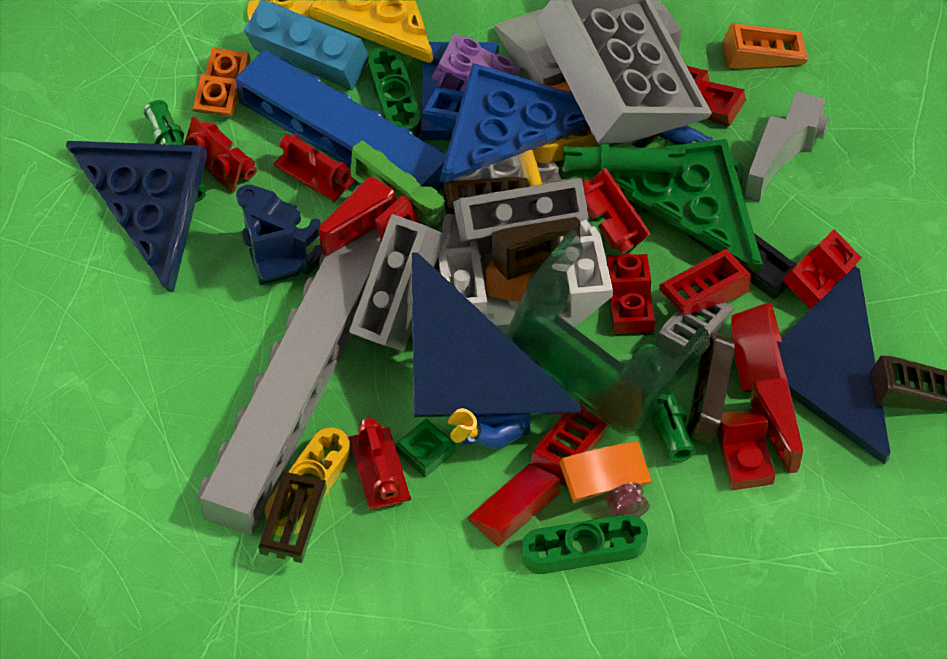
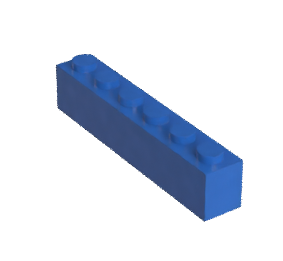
(331, 118)

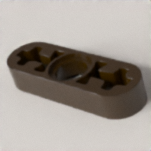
(710, 389)

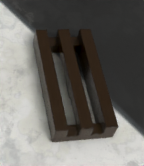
(283, 547)

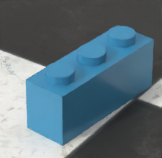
(307, 44)

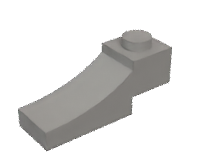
(786, 139)

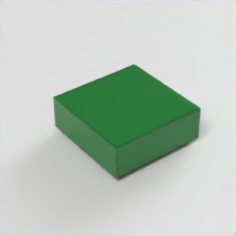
(425, 447)

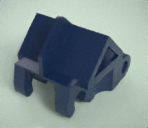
(272, 233)

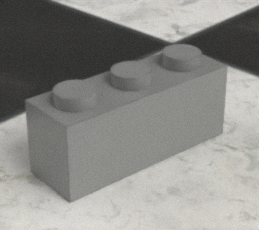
(495, 211)
(387, 299)

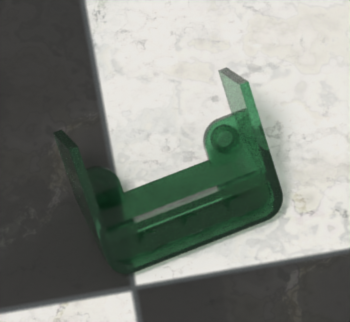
(614, 393)

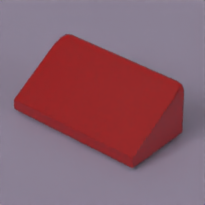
(515, 503)

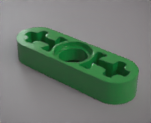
(397, 80)
(555, 562)

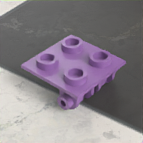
(458, 59)

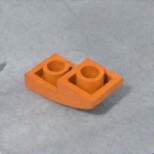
(218, 88)
(603, 470)

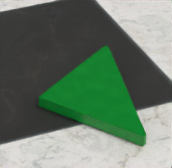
(700, 201)

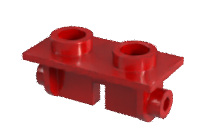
(221, 162)
(313, 168)
(622, 224)
(378, 465)

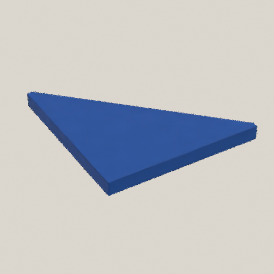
(505, 118)

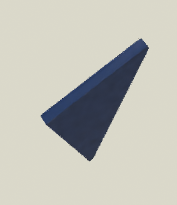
(149, 193)
(469, 360)
(830, 365)

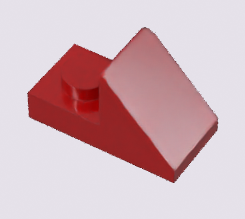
(745, 449)

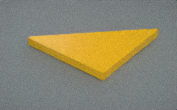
(386, 22)

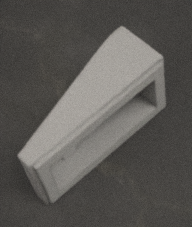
(672, 343)

